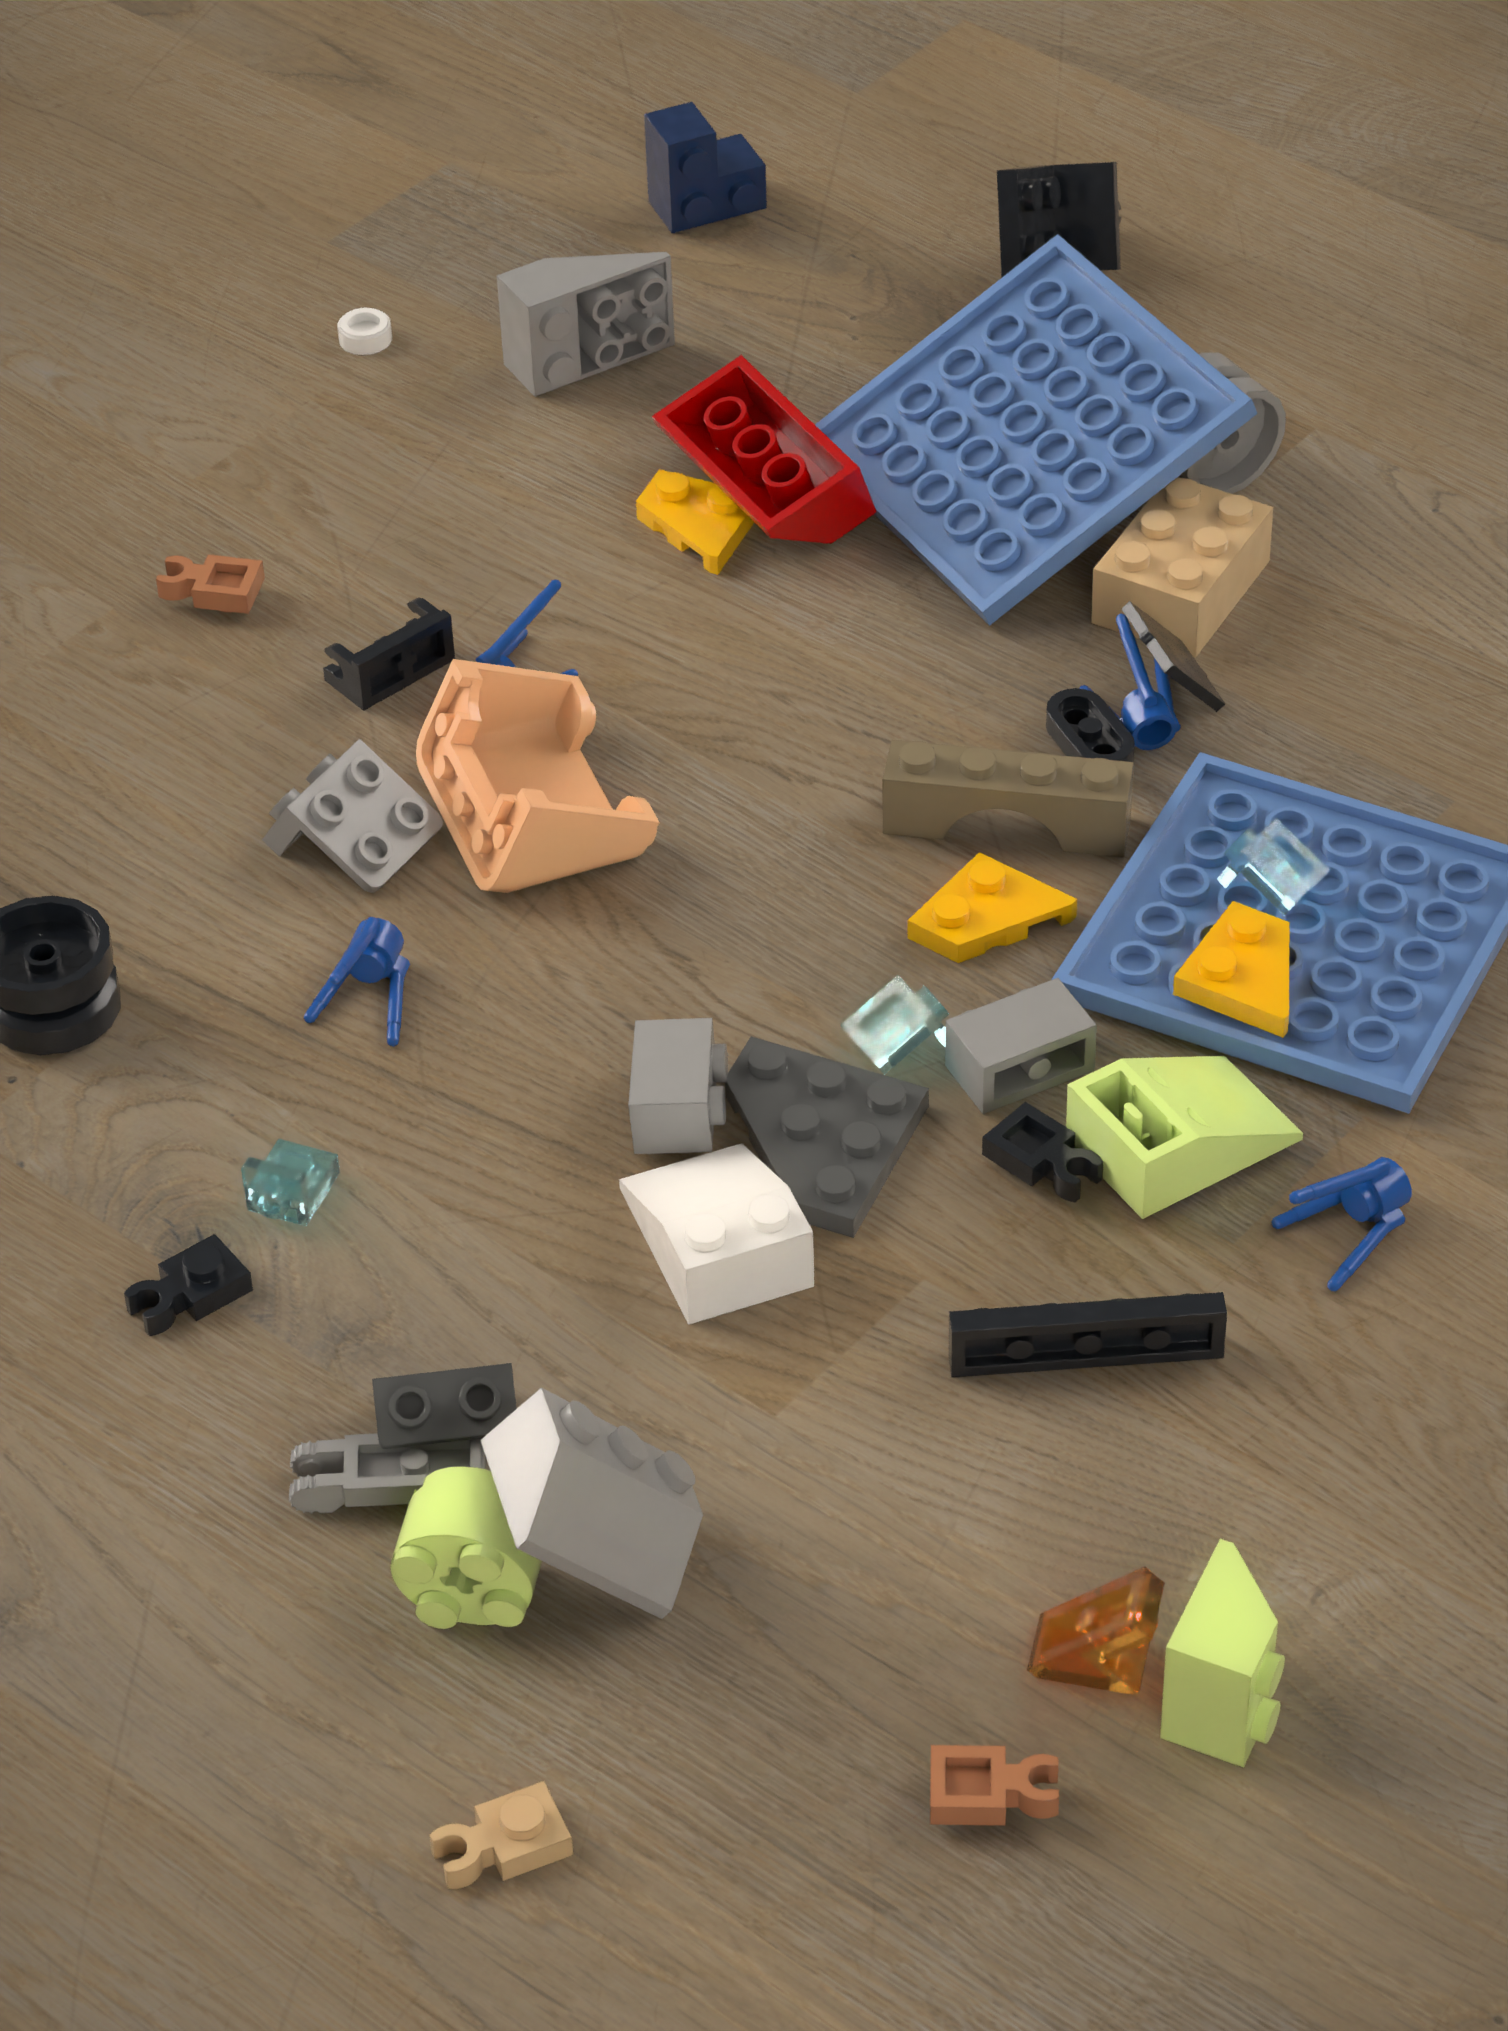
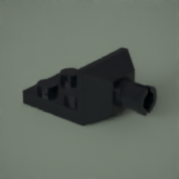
(1062, 200)

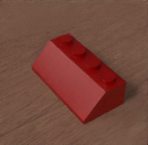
(768, 456)

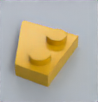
(1241, 969)

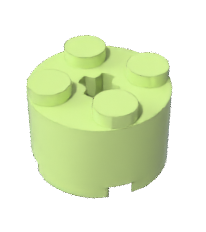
(460, 1553)

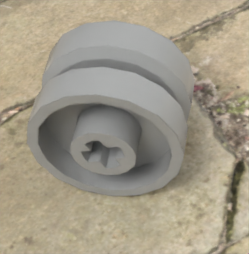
(1251, 447)

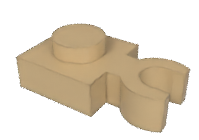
(510, 1832)

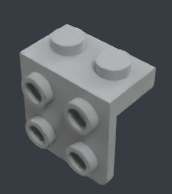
(356, 816)

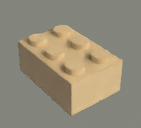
(1184, 561)

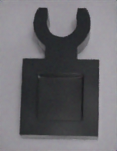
(1039, 1146)
(193, 1281)

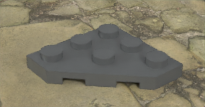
(824, 1127)

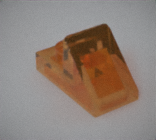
(1100, 1635)

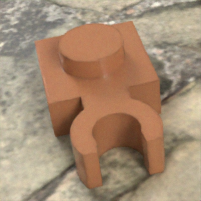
(218, 584)
(977, 1785)

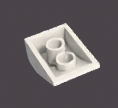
(722, 1231)

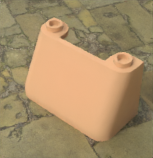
(514, 782)

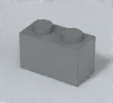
(1020, 1045)
(675, 1086)

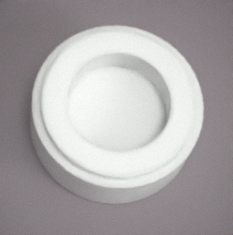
(364, 331)

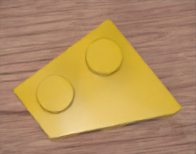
(693, 516)
(985, 909)

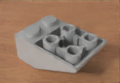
(583, 315)

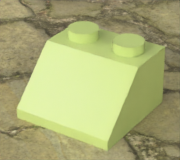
(1222, 1664)

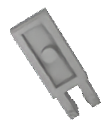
(370, 1473)

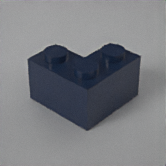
(697, 176)

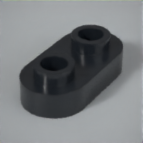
(1087, 726)

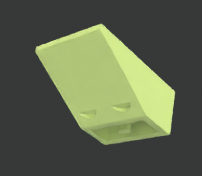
(1173, 1126)

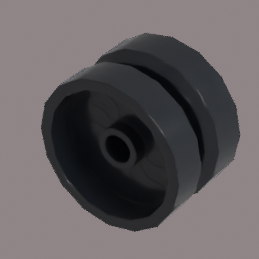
(55, 975)

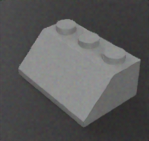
(595, 1500)

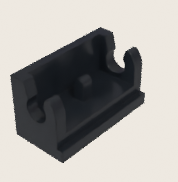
(393, 659)

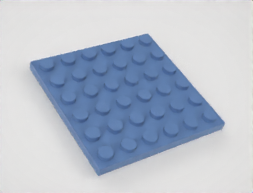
(1031, 427)
(1375, 950)

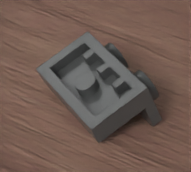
(442, 1405)

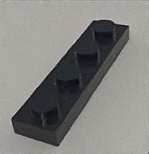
(1087, 1334)

